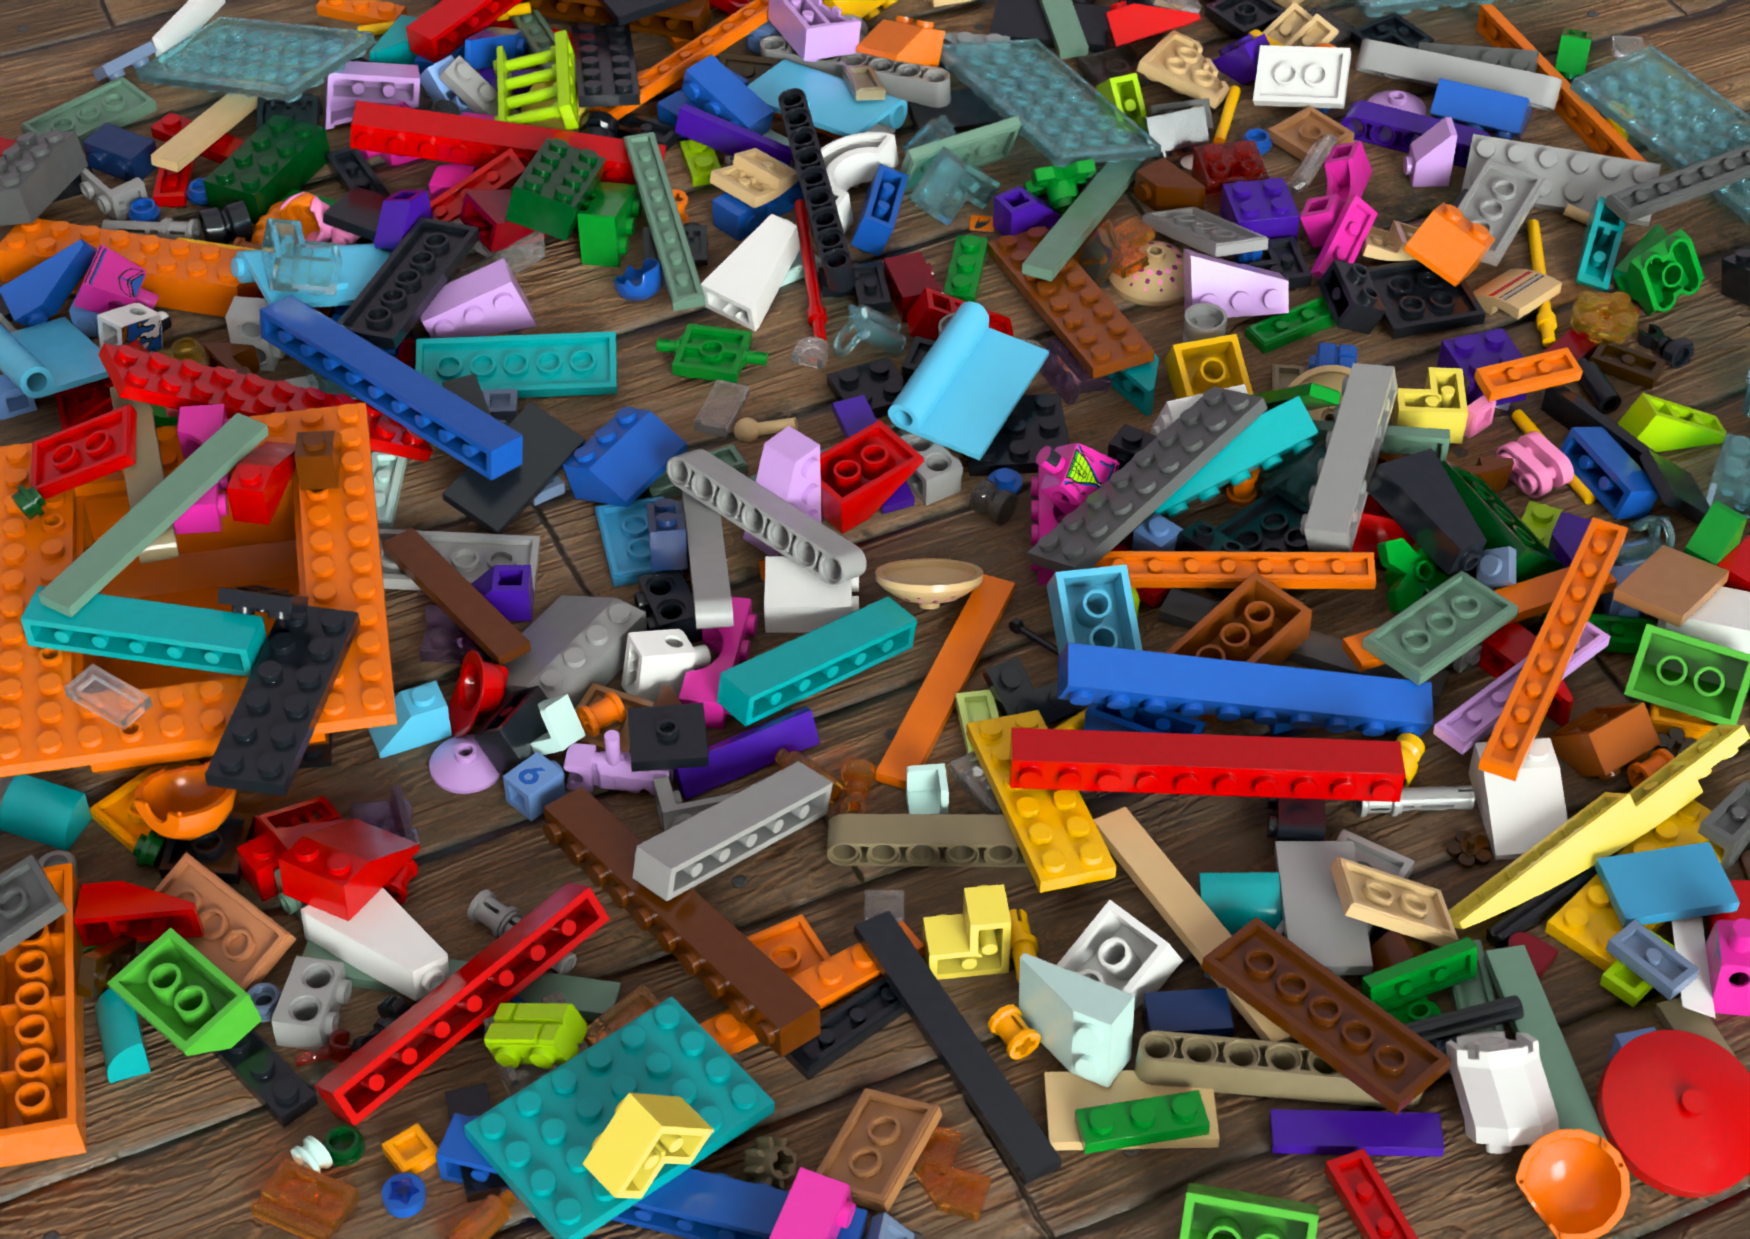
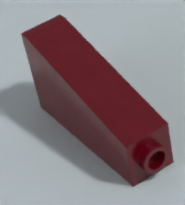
(488, 212)

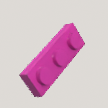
(1346, 235)

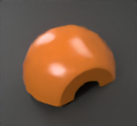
(181, 803)
(1575, 1183)

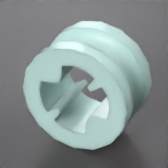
(312, 1154)

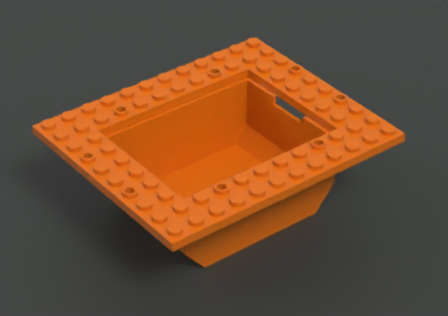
(314, 547)

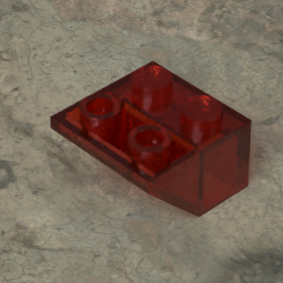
(1226, 164)

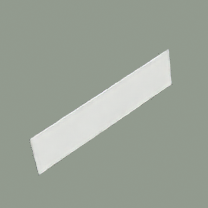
(1690, 943)

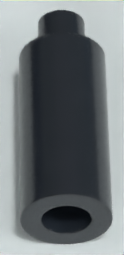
(1598, 387)

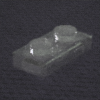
(973, 780)

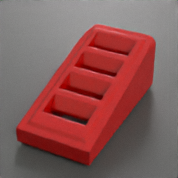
(293, 814)

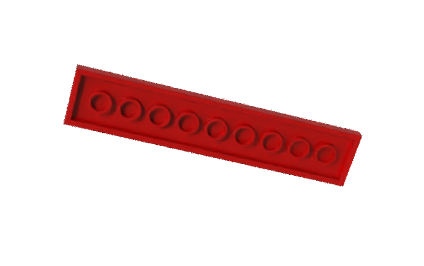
(187, 383)

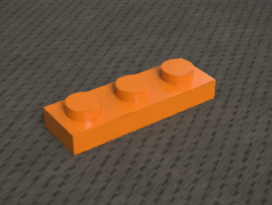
(360, 11)
(1528, 374)

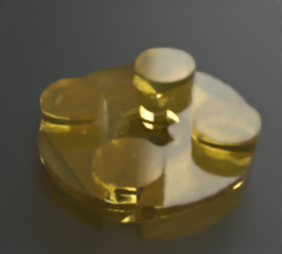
(1591, 309)

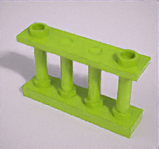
(563, 89)

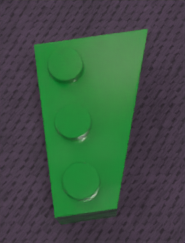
(608, 223)

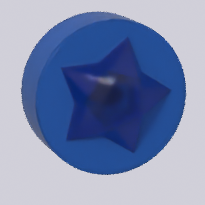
(404, 1195)

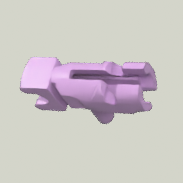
(607, 768)

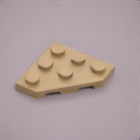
(1180, 65)

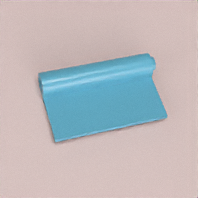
(828, 99)
(358, 268)
(49, 358)
(967, 384)

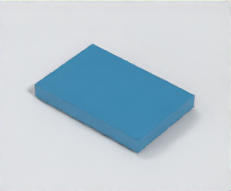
(626, 540)
(1667, 884)

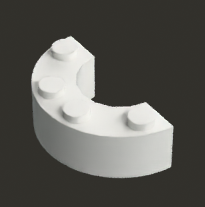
(855, 161)

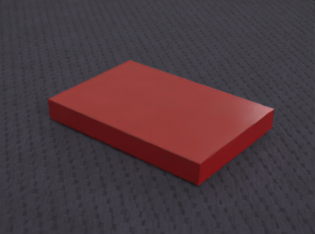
(84, 452)

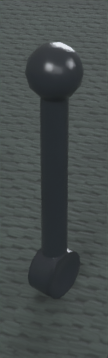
(1017, 627)

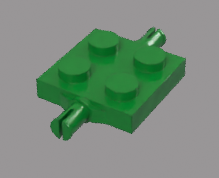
(711, 353)

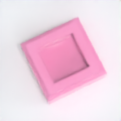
(1479, 416)

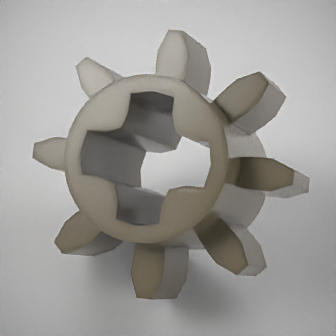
(770, 1161)

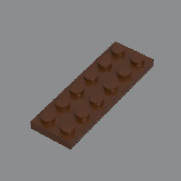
(1326, 1015)

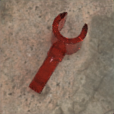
(337, 1050)

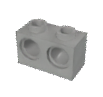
(245, 328)
(938, 474)
(310, 1003)

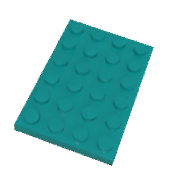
(549, 1126)

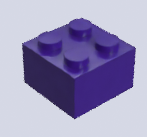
(1261, 207)
(1476, 352)

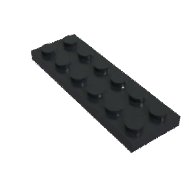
(605, 65)
(409, 281)
(282, 701)

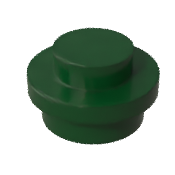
(29, 501)
(148, 849)
(344, 1145)

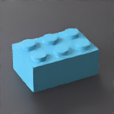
(1094, 608)

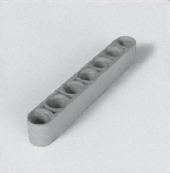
(1428, 67)
(902, 80)
(767, 516)
(707, 565)

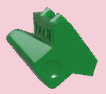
(1659, 270)

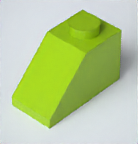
(1125, 95)

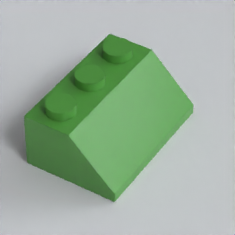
(1690, 675)
(186, 996)
(1242, 1215)

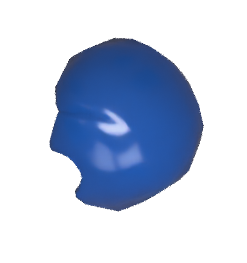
(640, 283)

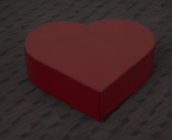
(1540, 953)

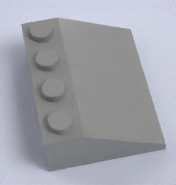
(574, 646)

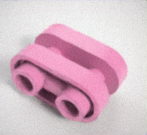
(1536, 464)

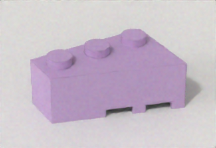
(814, 28)
(368, 83)
(1233, 286)
(479, 305)
(793, 473)

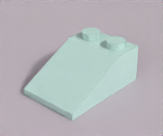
(1077, 1019)

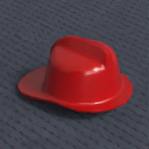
(476, 692)

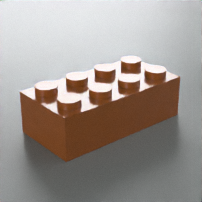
(1249, 626)

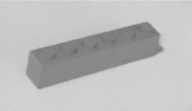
(1350, 458)
(731, 830)

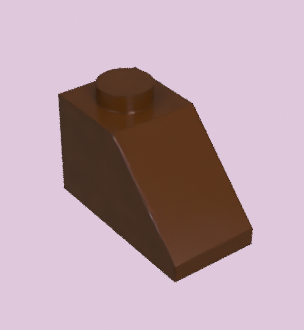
(1167, 187)
(318, 459)

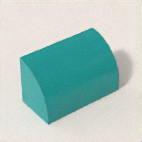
(44, 812)
(1242, 897)
(120, 1038)

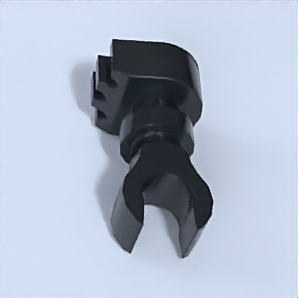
(1675, 352)
(389, 1010)

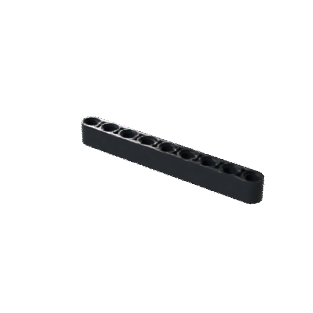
(817, 191)

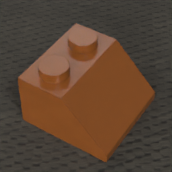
(1605, 739)

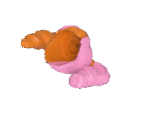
(308, 210)

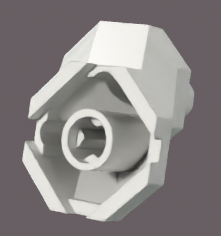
(1501, 1089)

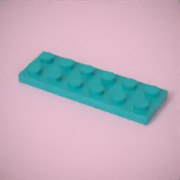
(530, 363)

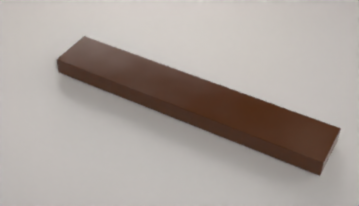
(456, 597)

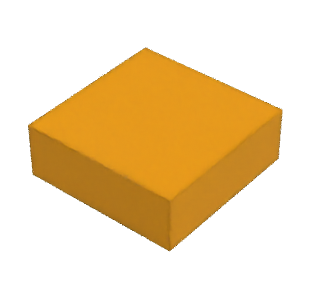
(410, 1150)

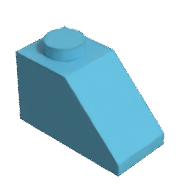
(420, 721)

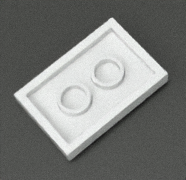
(1302, 76)

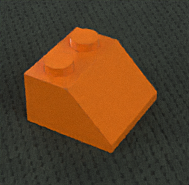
(904, 41)
(1450, 244)

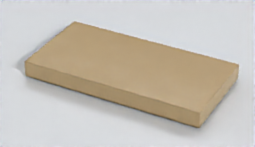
(1069, 1092)

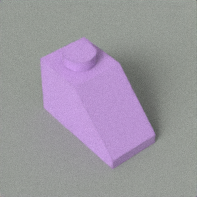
(1432, 156)

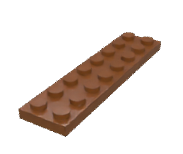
(1074, 308)

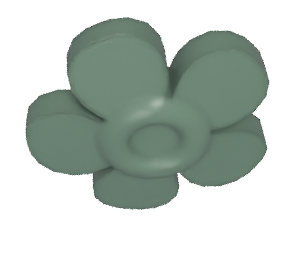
(1645, 523)

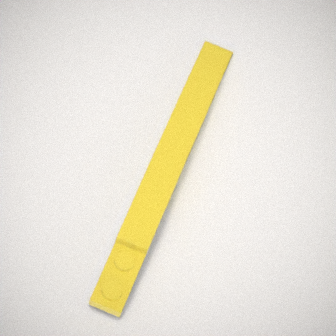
(1600, 829)

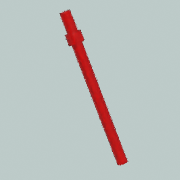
(816, 312)

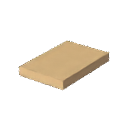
(1393, 902)

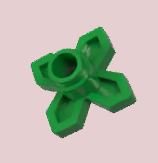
(1060, 183)
(1408, 573)

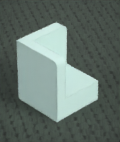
(561, 724)
(927, 789)

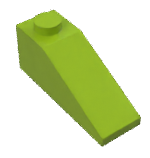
(1670, 426)

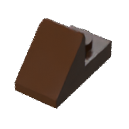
(233, 356)

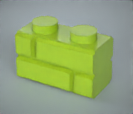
(535, 1034)

